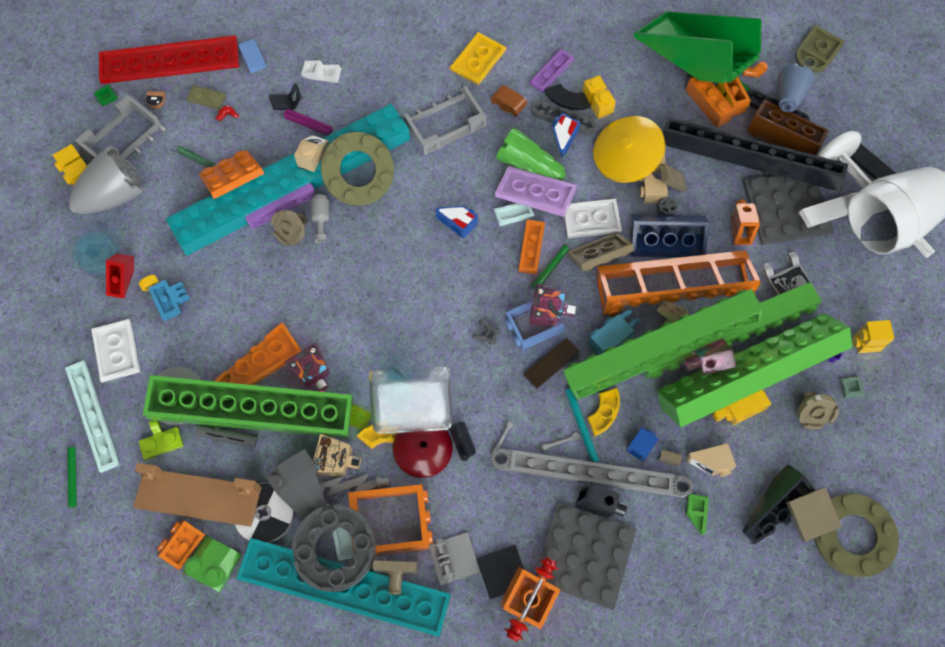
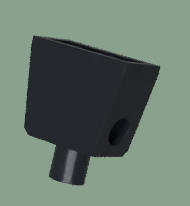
(593, 498)

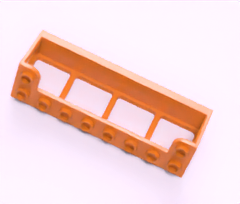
(615, 304)

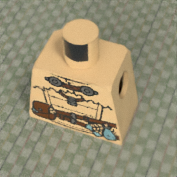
(334, 457)

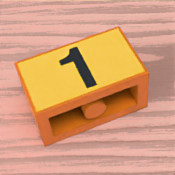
(735, 94)

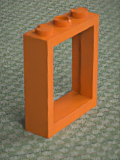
(424, 516)

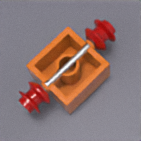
(529, 598)

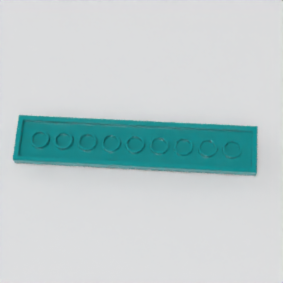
(414, 608)

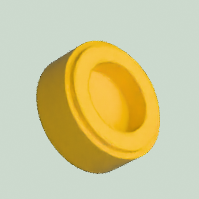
(148, 282)

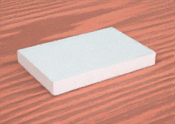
(592, 218)
(115, 350)

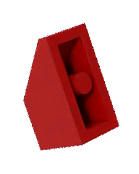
(119, 274)

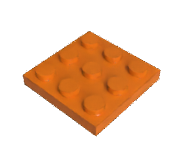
(230, 173)

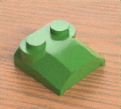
(212, 563)

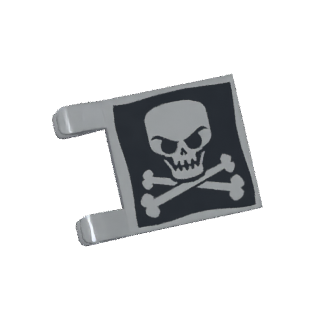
(786, 279)

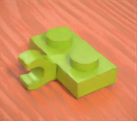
(160, 442)

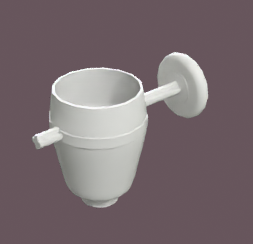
(911, 196)

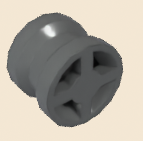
(668, 204)

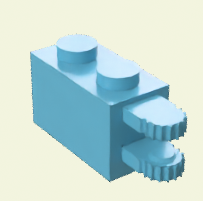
(613, 333)

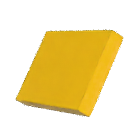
(478, 58)

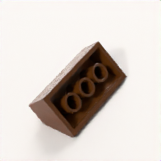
(786, 129)

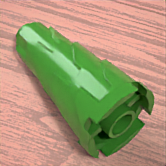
(528, 156)

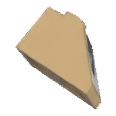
(310, 152)
(713, 460)

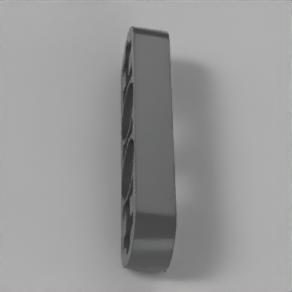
(554, 109)

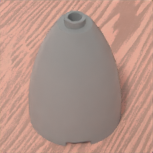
(105, 184)

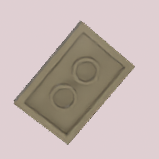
(600, 251)

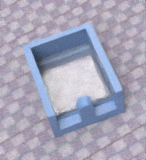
(525, 334)

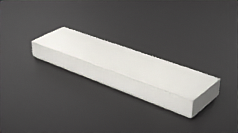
(826, 211)

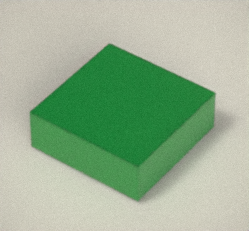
(105, 95)

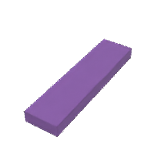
(286, 202)

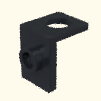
(286, 101)

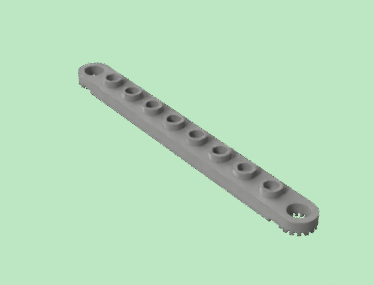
(588, 471)

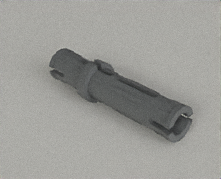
(217, 433)

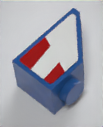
(564, 132)
(458, 219)

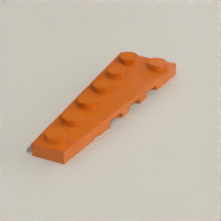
(263, 358)

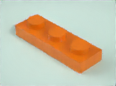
(531, 247)

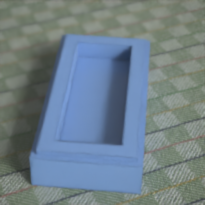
(252, 56)

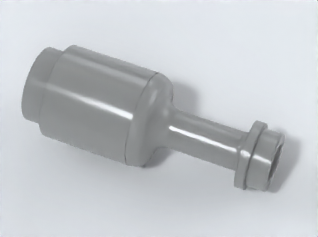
(320, 208)

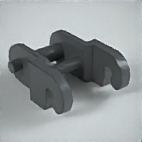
(484, 338)

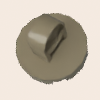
(289, 227)
(817, 410)

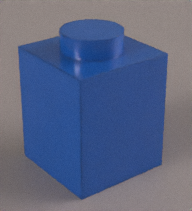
(642, 444)

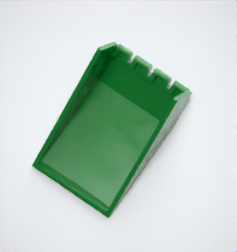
(705, 44)

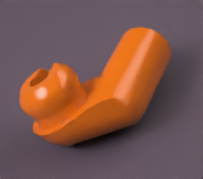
(757, 71)

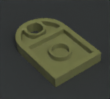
(819, 48)

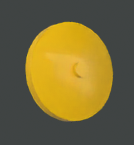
(629, 149)

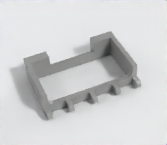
(124, 108)
(435, 142)

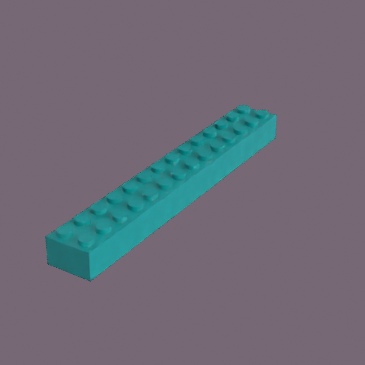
(220, 216)

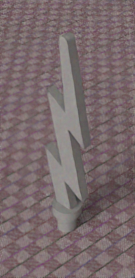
(359, 483)

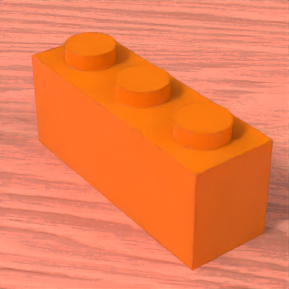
(710, 101)

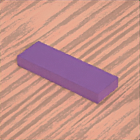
(551, 70)

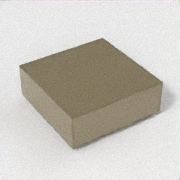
(670, 458)

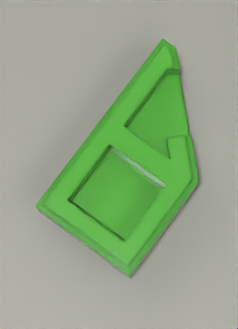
(697, 511)

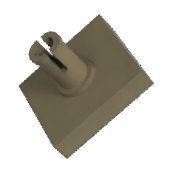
(395, 571)

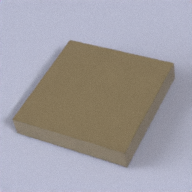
(814, 514)

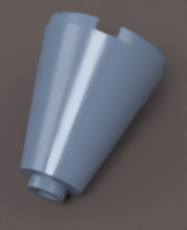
(793, 86)

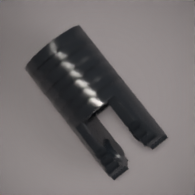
(462, 441)

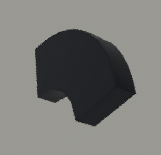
(567, 99)

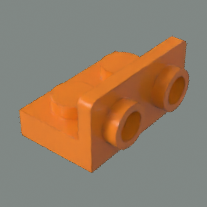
(179, 544)

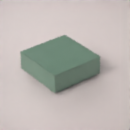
(852, 387)

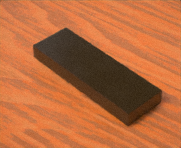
(551, 363)

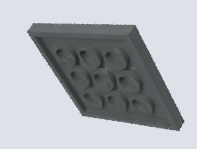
(779, 205)
(588, 553)

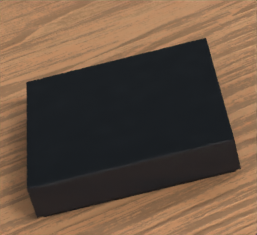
(499, 569)

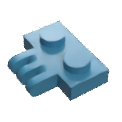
(168, 298)

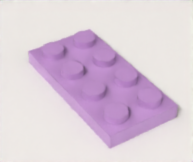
(536, 191)

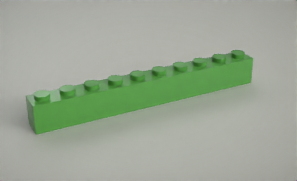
(775, 312)

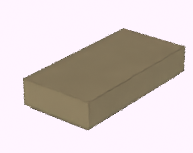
(673, 178)

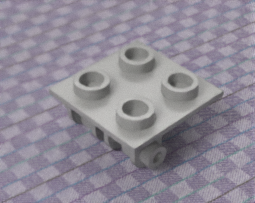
(454, 558)

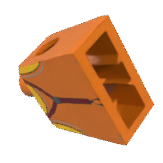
(744, 215)

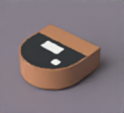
(155, 99)

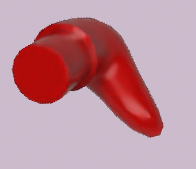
(224, 111)

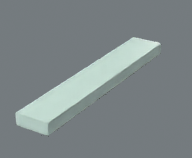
(92, 416)

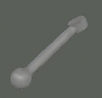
(509, 424)
(575, 436)

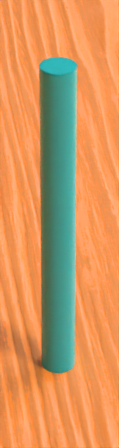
(582, 426)

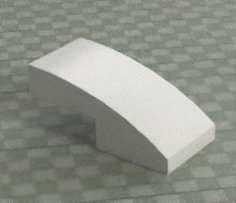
(317, 71)

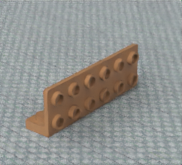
(197, 496)

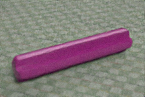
(308, 122)

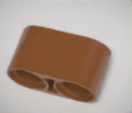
(509, 100)

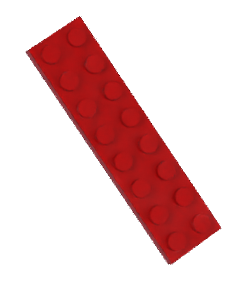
(168, 59)

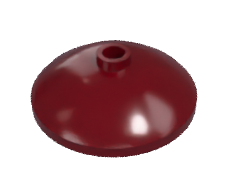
(422, 461)

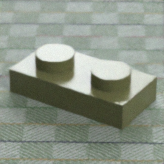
(206, 97)

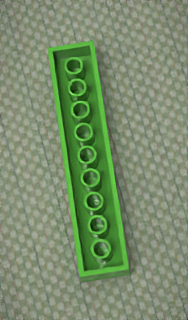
(664, 344)
(756, 369)
(248, 406)

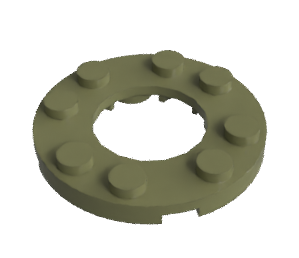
(337, 185)
(886, 538)

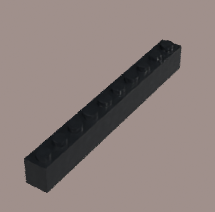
(755, 154)

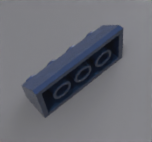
(668, 235)

